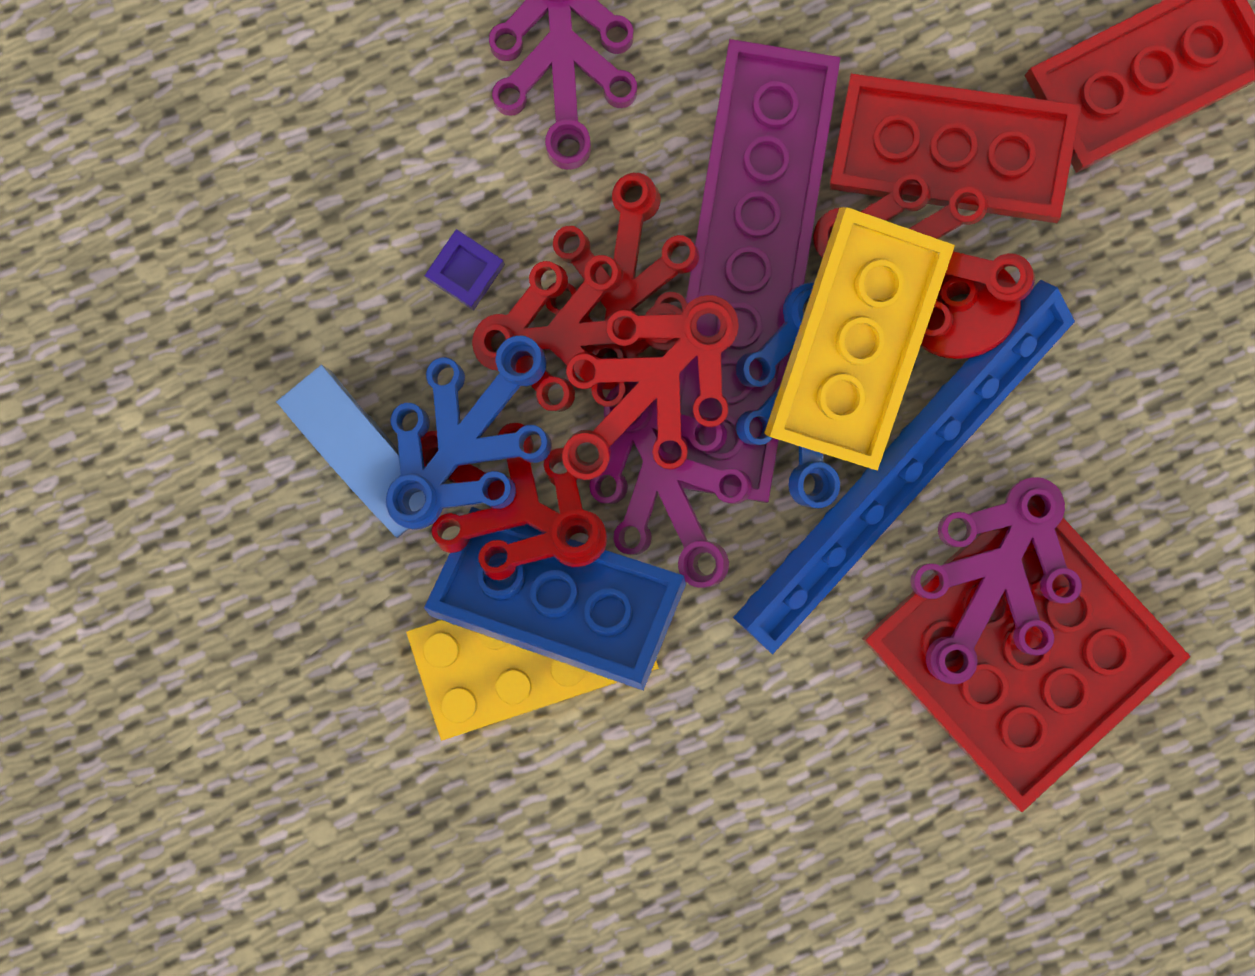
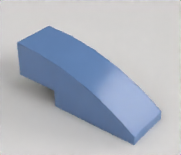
(347, 441)

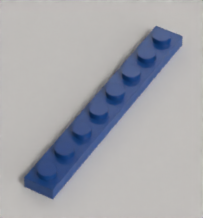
(903, 471)

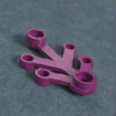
(562, 50)
(666, 482)
(1000, 572)

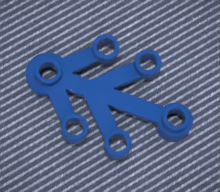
(773, 351)
(460, 440)

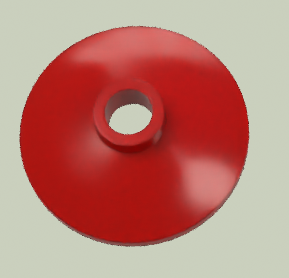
(978, 320)

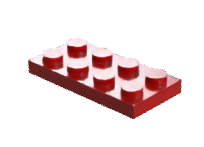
(1149, 72)
(955, 139)

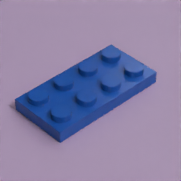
(587, 616)

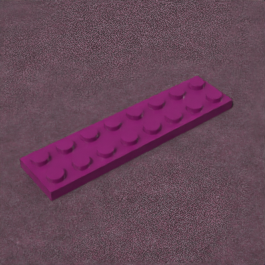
(756, 232)

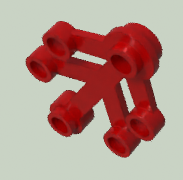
(936, 226)
(632, 289)
(566, 332)
(656, 379)
(522, 511)

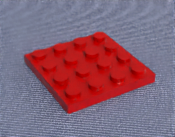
(1022, 712)

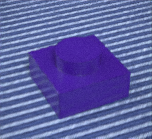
(464, 269)

